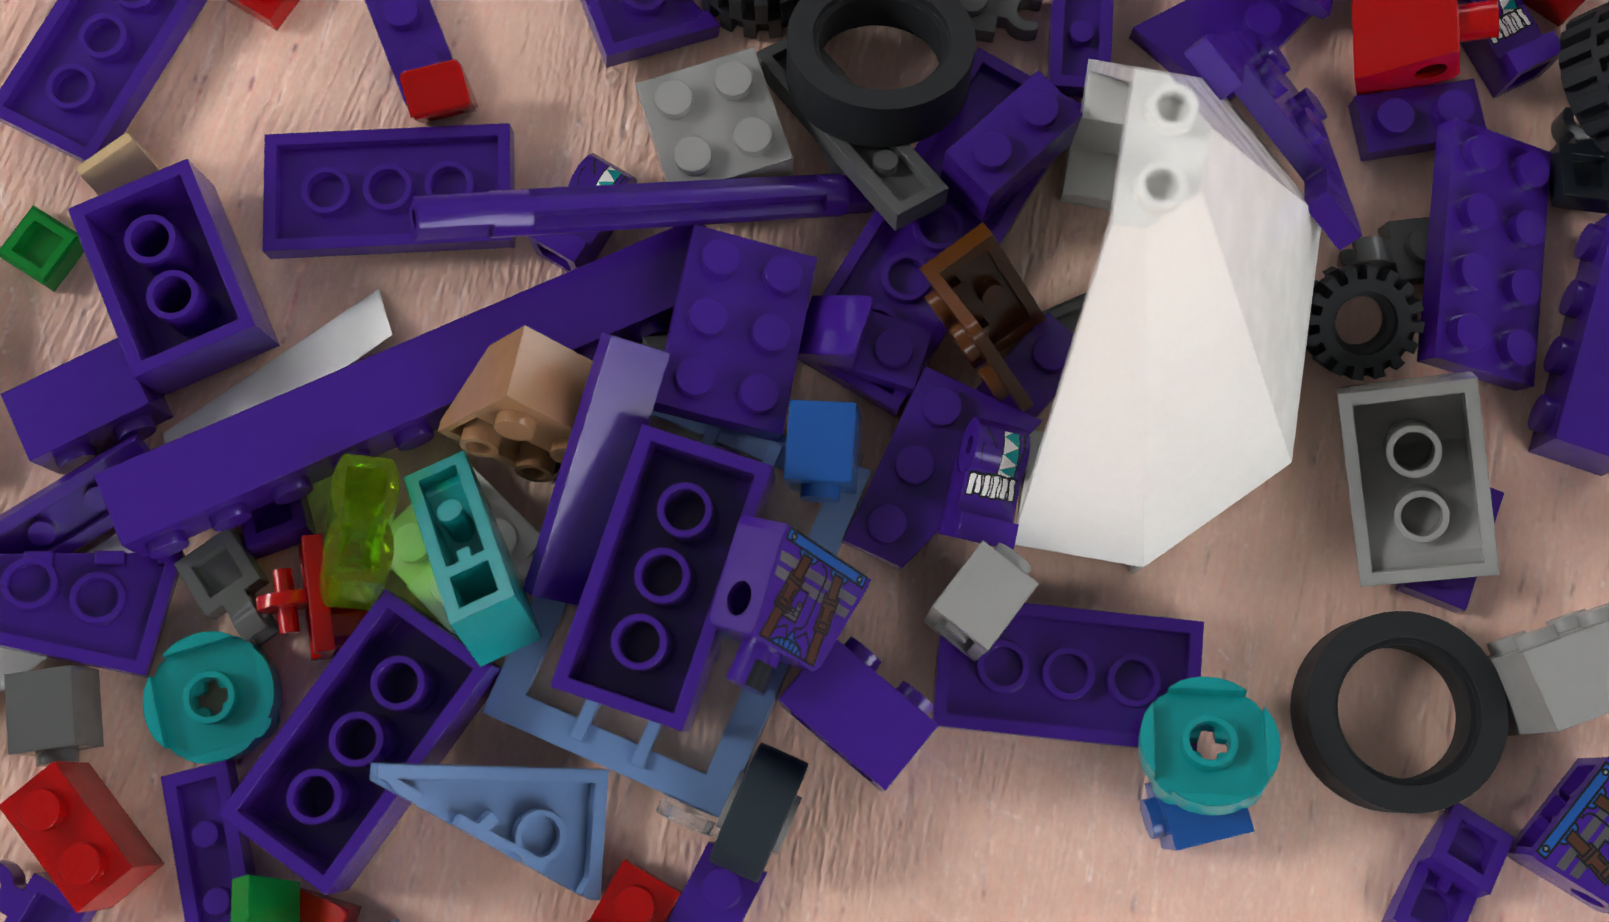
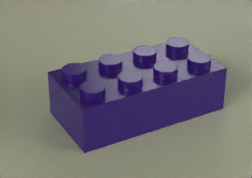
(645, 611)
(388, 696)

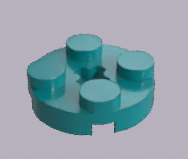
(196, 732)
(1200, 784)

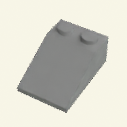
(1418, 479)

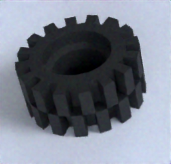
(1397, 327)

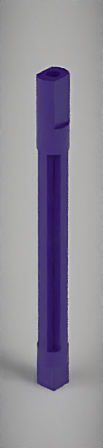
(633, 206)

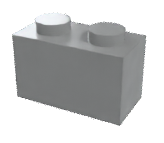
(982, 599)

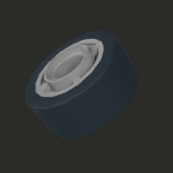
(758, 812)

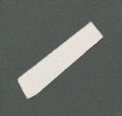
(317, 355)

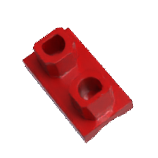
(326, 626)

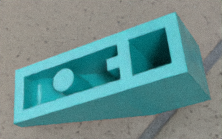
(471, 560)

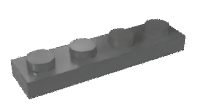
(890, 177)

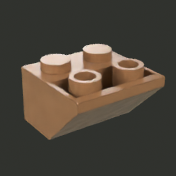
(520, 404)

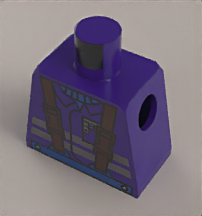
(782, 600)
(1570, 835)

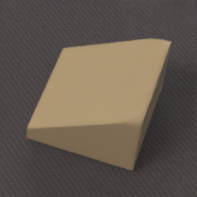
(117, 165)

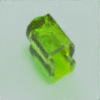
(359, 531)

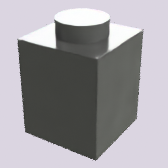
(53, 713)

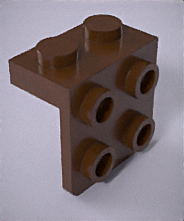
(989, 304)

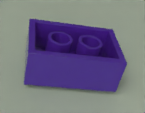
(173, 278)

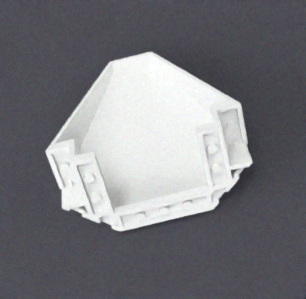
(1188, 328)

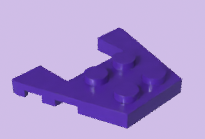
(1289, 117)

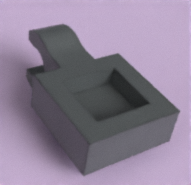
(1398, 248)
(224, 581)

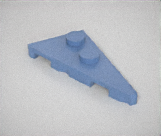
(530, 813)

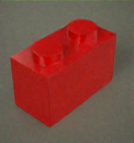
(81, 835)

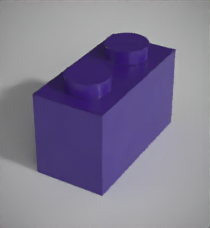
(1010, 146)
(83, 409)

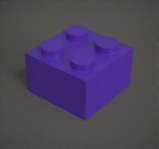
(861, 712)

